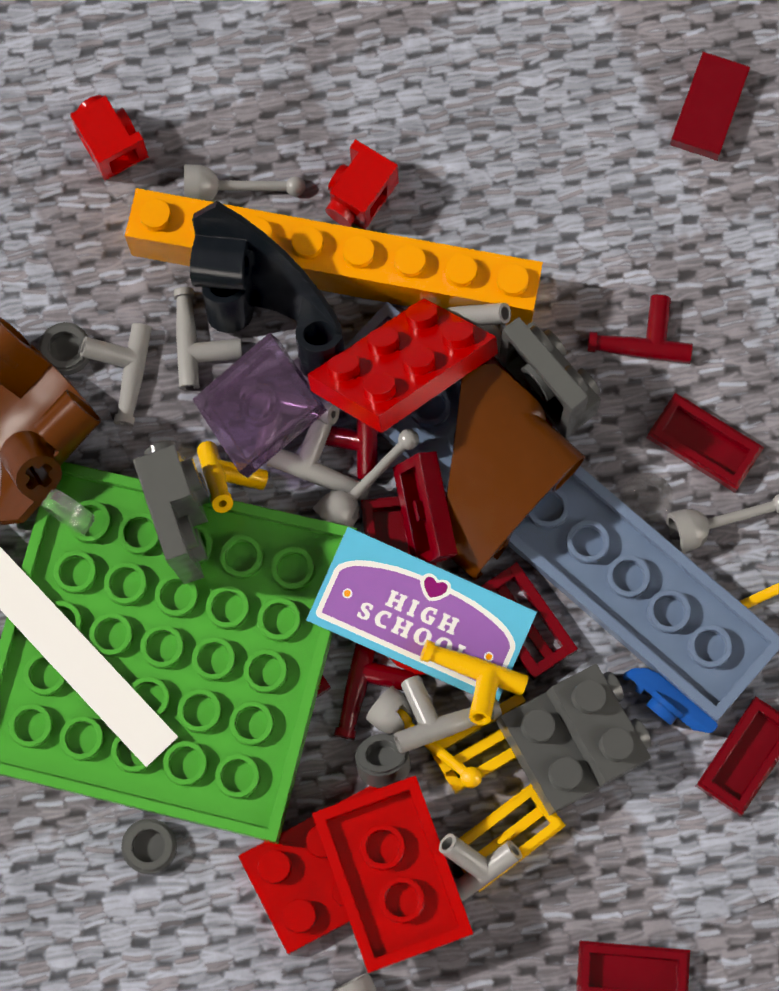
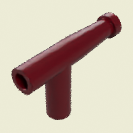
(654, 345)
(362, 440)
(361, 673)

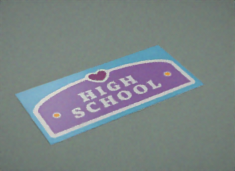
(401, 601)

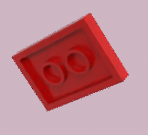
(402, 364)
(392, 874)
(297, 884)

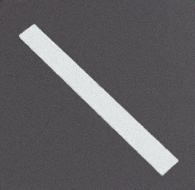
(81, 664)

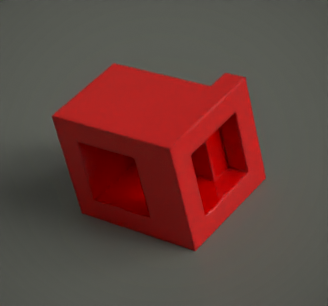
(108, 136)
(361, 187)

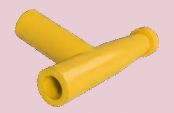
(220, 472)
(488, 677)

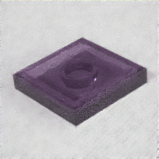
(259, 405)

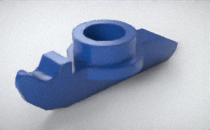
(669, 701)

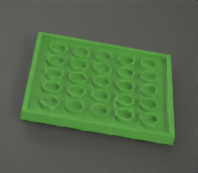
(212, 657)

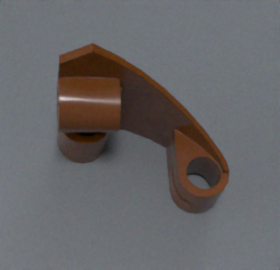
(39, 425)
(500, 464)

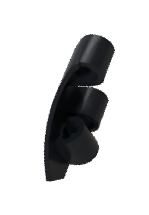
(248, 269)

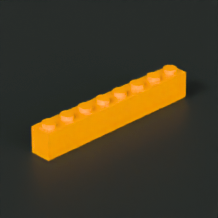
(350, 258)

